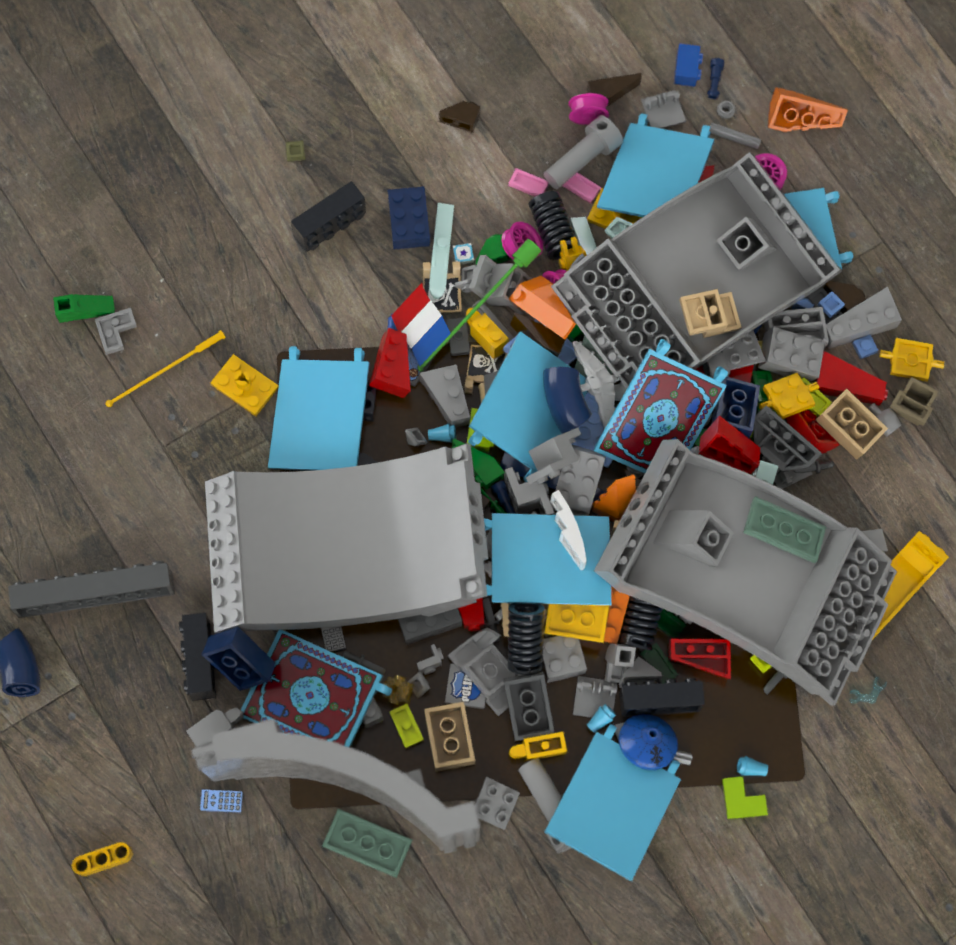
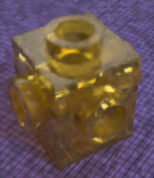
(404, 689)

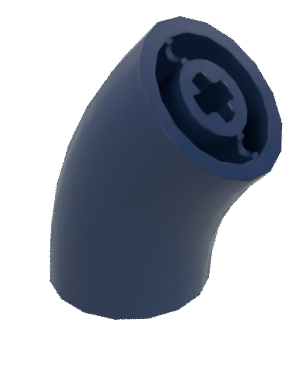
(565, 398)
(18, 666)

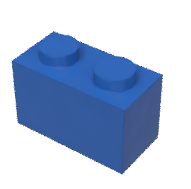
(687, 65)

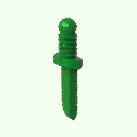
(493, 504)

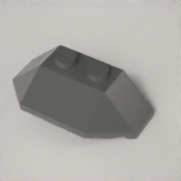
(782, 443)

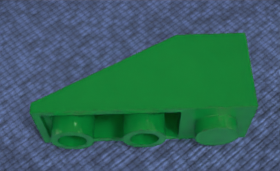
(80, 307)
(485, 467)

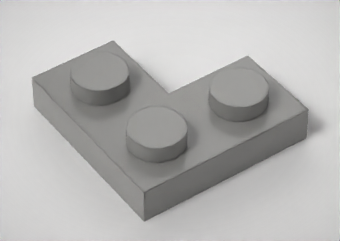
(110, 327)

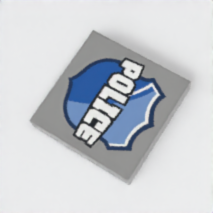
(462, 689)

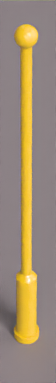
(199, 348)

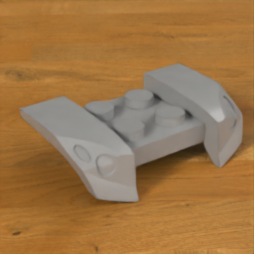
(485, 667)

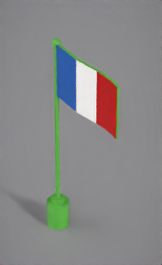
(425, 324)

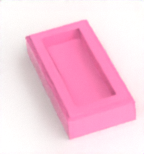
(528, 183)
(582, 187)

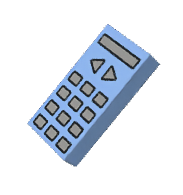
(221, 801)

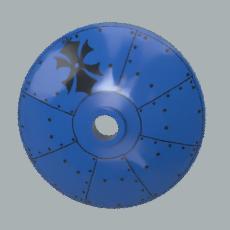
(644, 750)

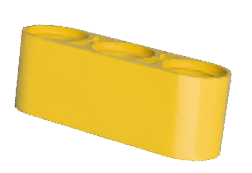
(92, 859)

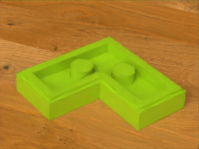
(737, 804)

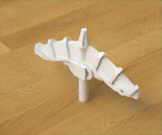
(598, 382)

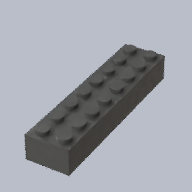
(91, 589)

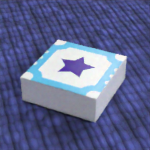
(463, 253)

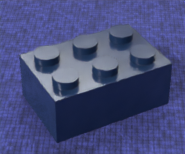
(409, 217)
(738, 405)
(238, 658)

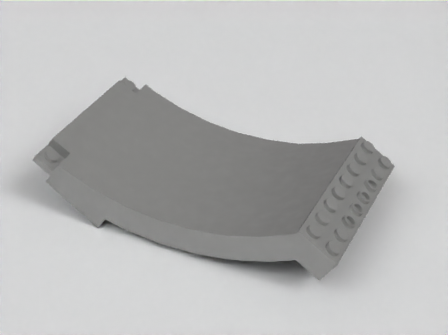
(721, 235)
(346, 543)
(689, 555)
(269, 752)

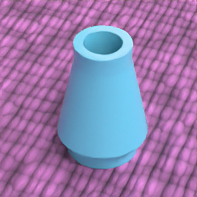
(443, 433)
(601, 718)
(751, 767)

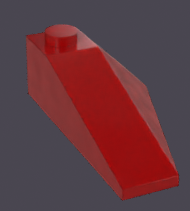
(812, 431)

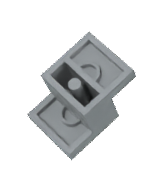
(488, 274)
(553, 457)
(527, 496)

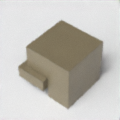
(914, 402)

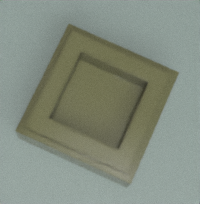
(295, 151)

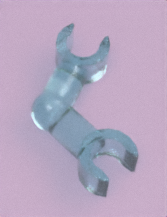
(872, 698)

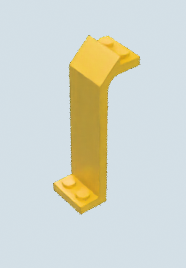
(913, 567)

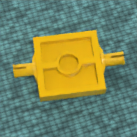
(911, 359)
(789, 395)

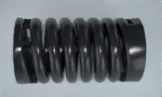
(551, 232)
(644, 627)
(525, 638)

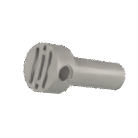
(601, 137)
(544, 794)

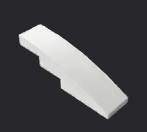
(570, 535)

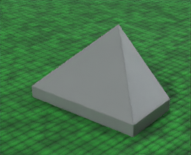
(640, 673)

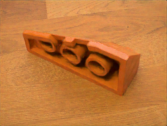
(797, 111)
(543, 304)
(616, 498)

